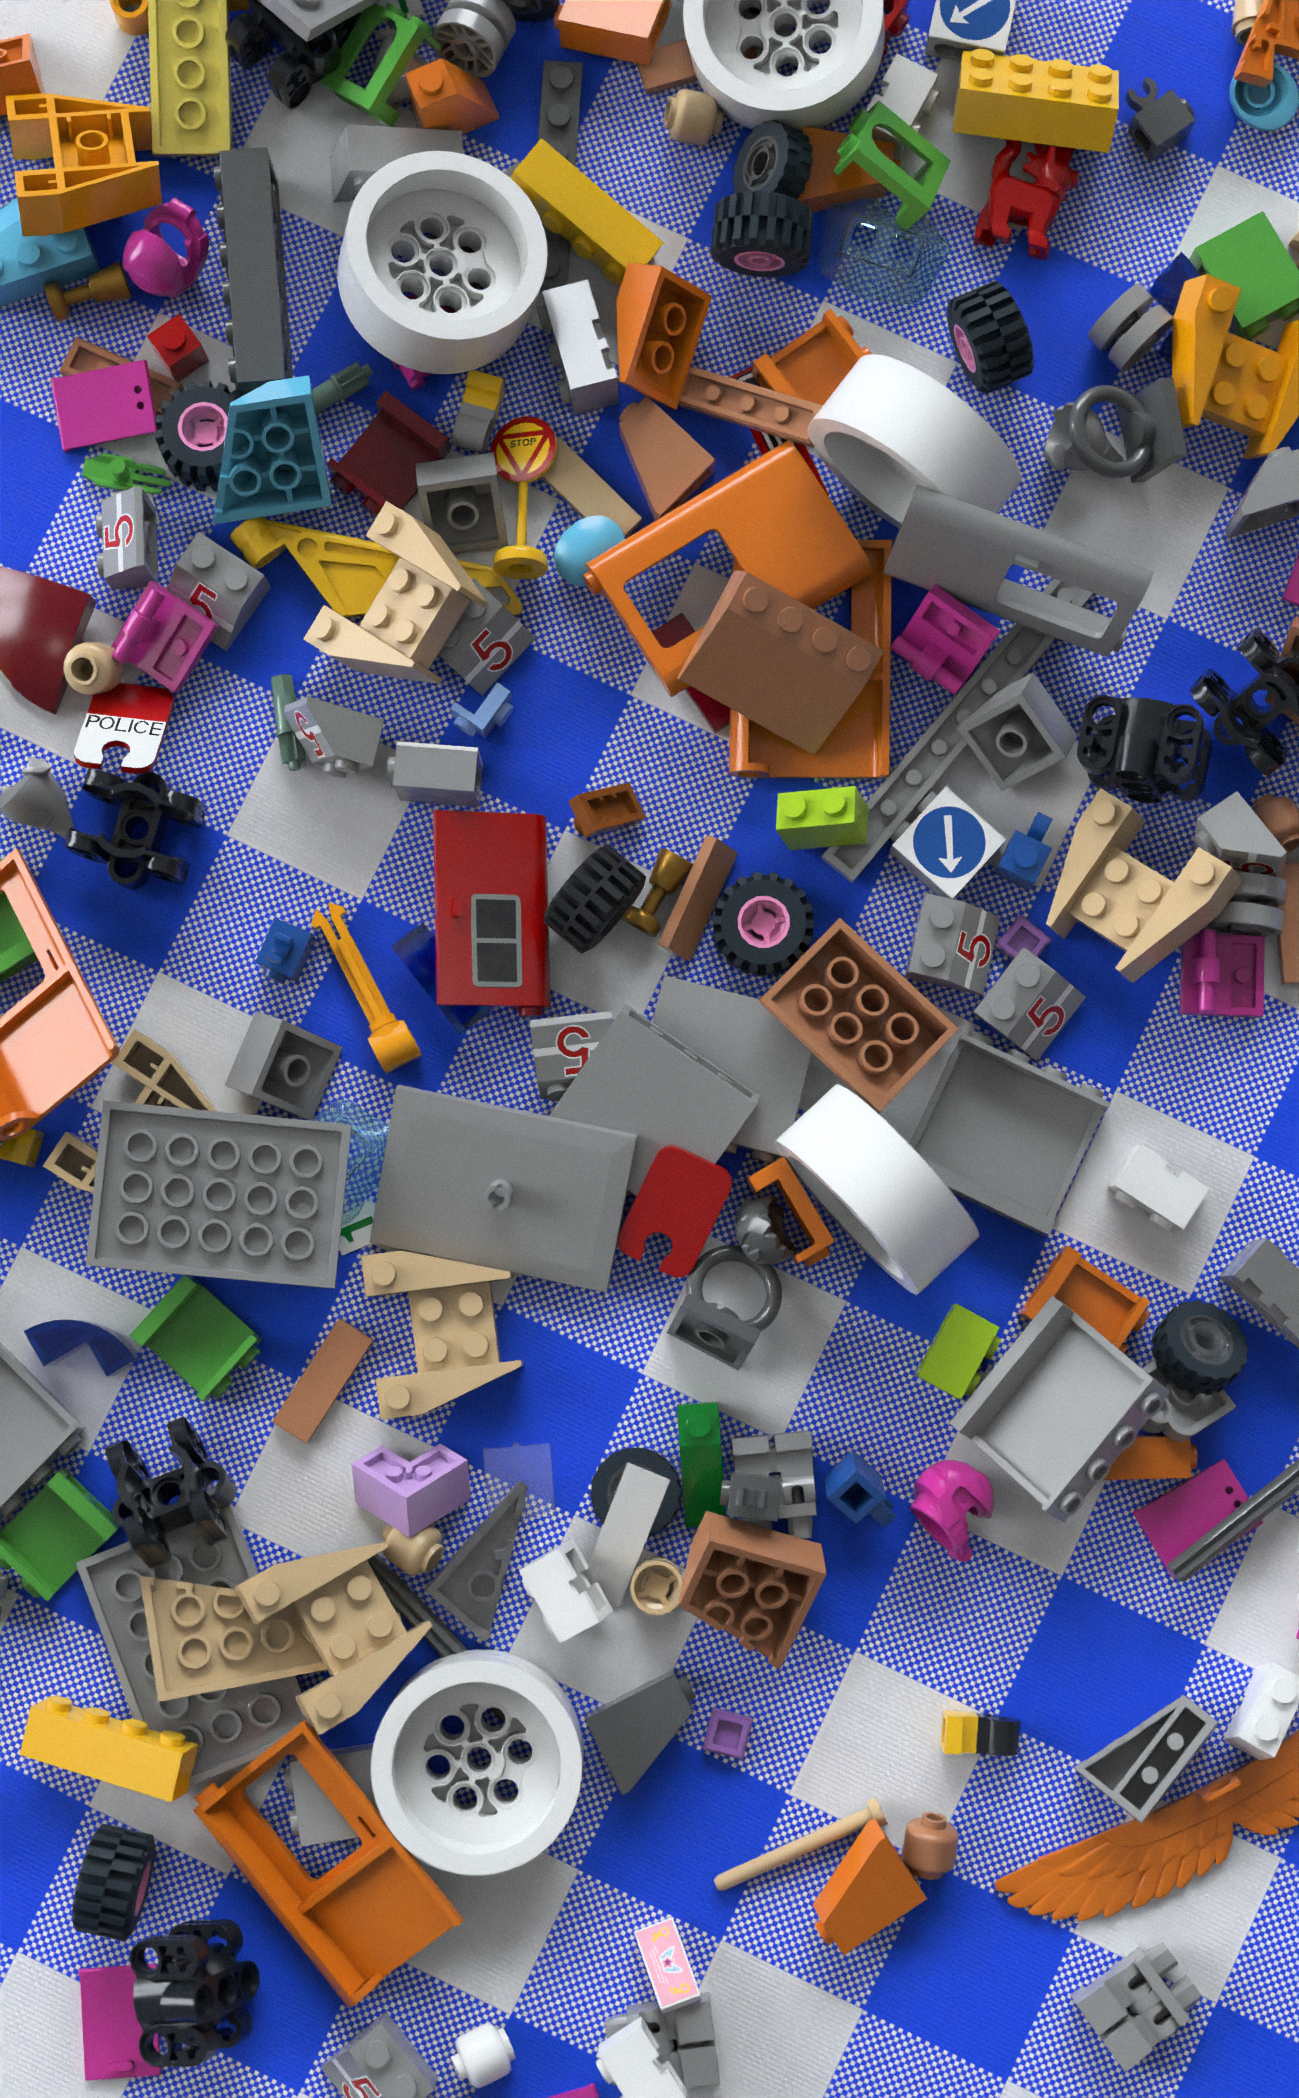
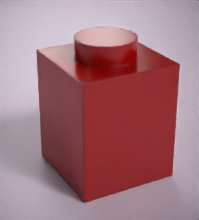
(178, 348)

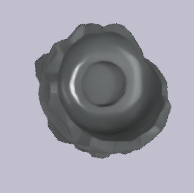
(761, 1231)

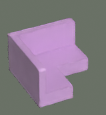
(414, 1491)

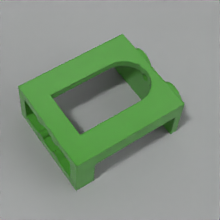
(406, 42)
(915, 192)

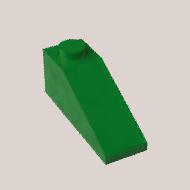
(700, 1460)

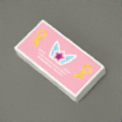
(667, 1965)

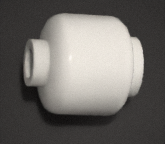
(483, 2055)

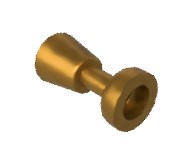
(103, 286)
(666, 877)

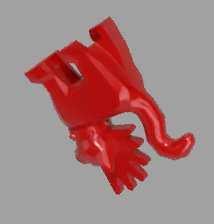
(1026, 202)

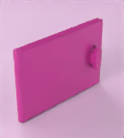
(104, 405)
(1191, 1510)
(111, 2024)

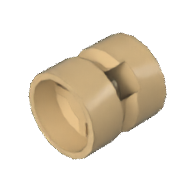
(656, 1585)

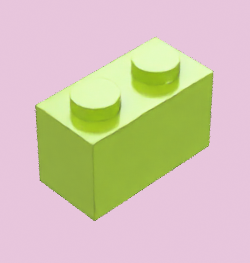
(822, 818)
(958, 1352)

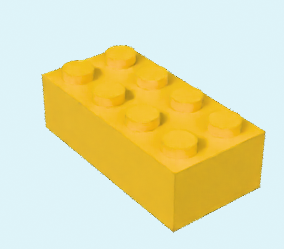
(1036, 100)

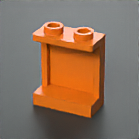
(813, 362)
(800, 1205)
(1091, 1295)

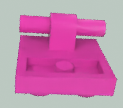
(164, 636)
(945, 640)
(1222, 975)

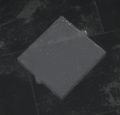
(529, 1463)

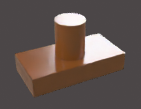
(606, 810)

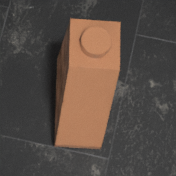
(662, 456)

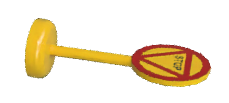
(522, 454)

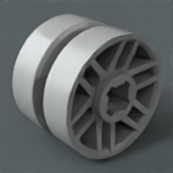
(474, 34)
(1130, 327)
(1253, 907)

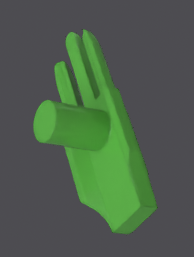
(121, 473)

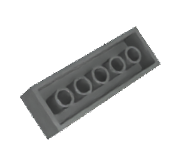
(253, 268)

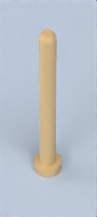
(801, 1846)

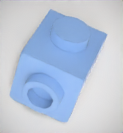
(493, 711)

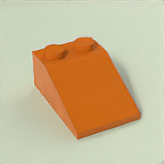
(658, 330)

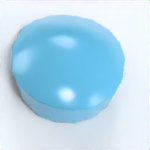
(1269, 106)
(582, 544)

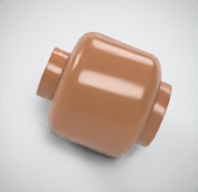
(1281, 819)
(930, 1846)

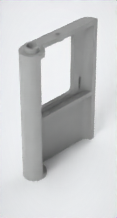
(971, 552)

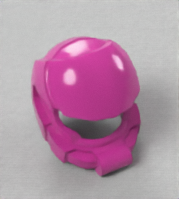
(154, 263)
(945, 1496)

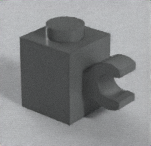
(1158, 122)
(751, 1496)

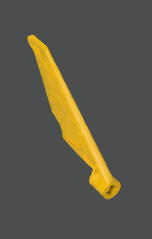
(340, 567)

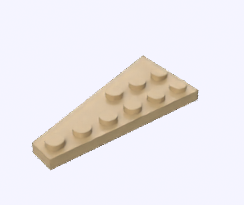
(210, 1644)

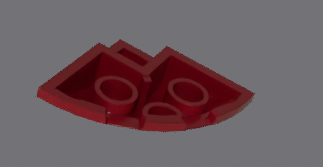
(36, 633)

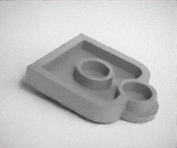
(1184, 1412)

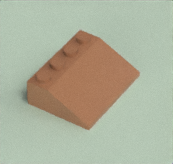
(779, 662)
(858, 1015)

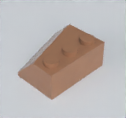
(752, 1583)

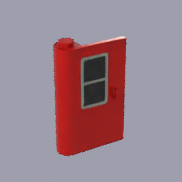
(491, 910)

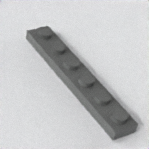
(560, 130)

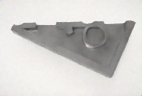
(474, 1576)

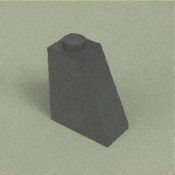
(640, 1725)

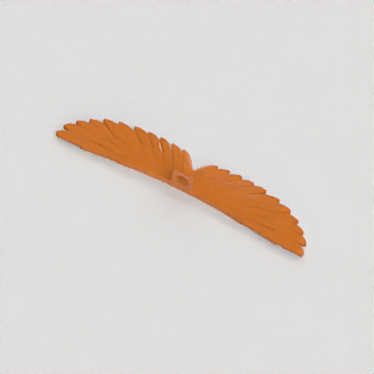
(1173, 1842)

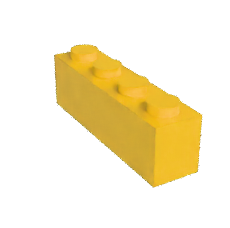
(584, 213)
(109, 1748)

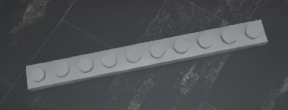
(943, 741)

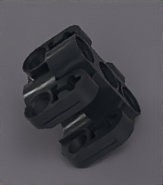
(296, 69)
(1218, 698)
(1145, 748)
(156, 812)
(144, 1501)
(193, 1992)

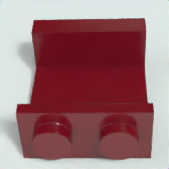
(385, 455)

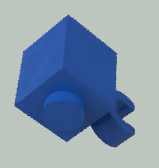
(1025, 854)
(285, 952)
(858, 1490)

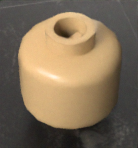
(692, 117)
(92, 668)
(416, 1553)

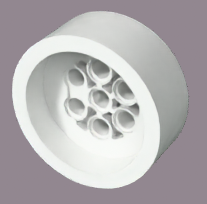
(753, 89)
(461, 205)
(904, 429)
(877, 1188)
(494, 1830)

